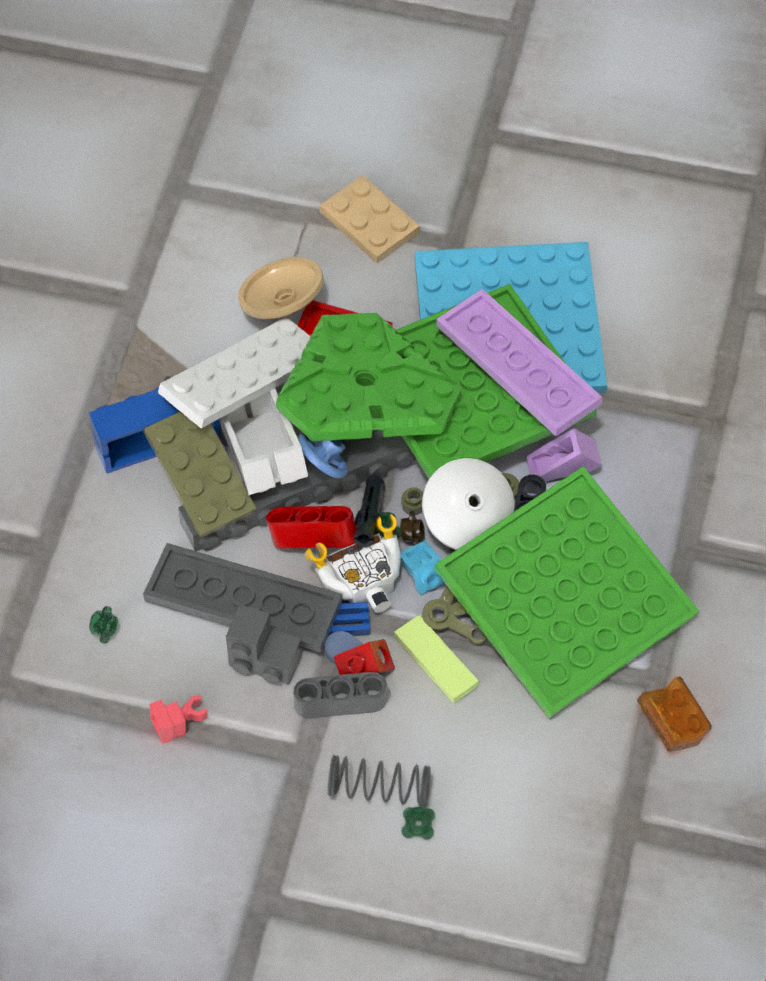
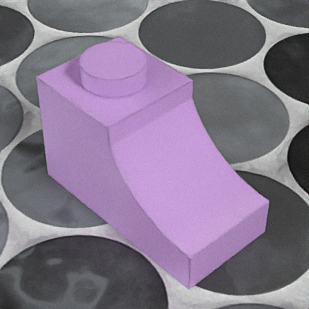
(564, 456)

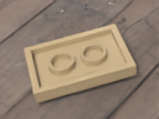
(369, 219)

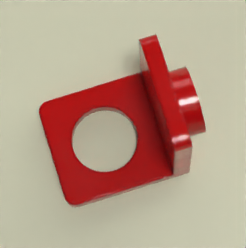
(365, 659)

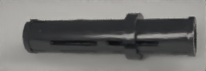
(368, 514)

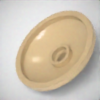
(281, 288)

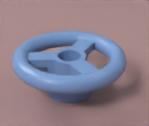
(325, 452)

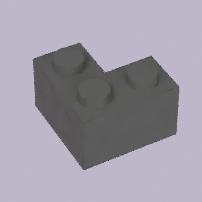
(259, 649)

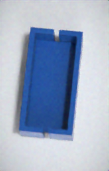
(120, 429)

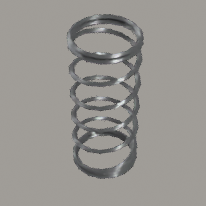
(334, 781)

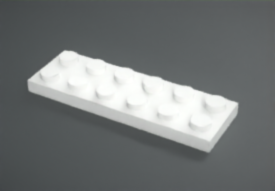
(236, 373)

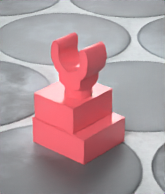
(170, 719)

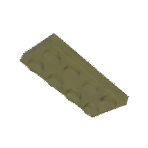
(200, 473)

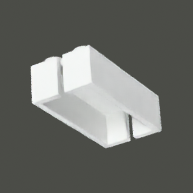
(264, 445)

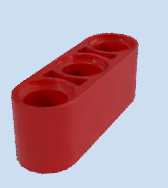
(311, 525)

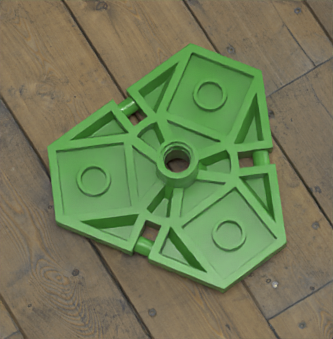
(365, 379)

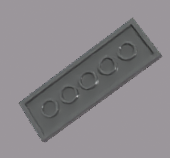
(217, 586)

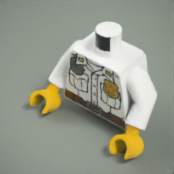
(362, 572)

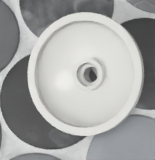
(447, 500)

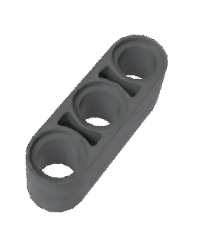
(353, 685)

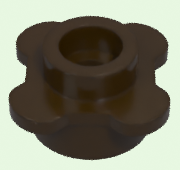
(412, 528)

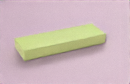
(436, 659)

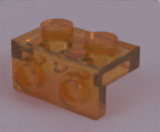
(675, 715)

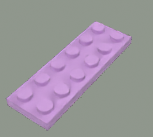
(519, 362)

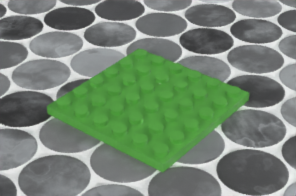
(486, 417)
(566, 591)

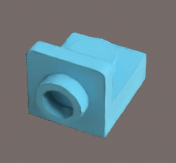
(420, 564)

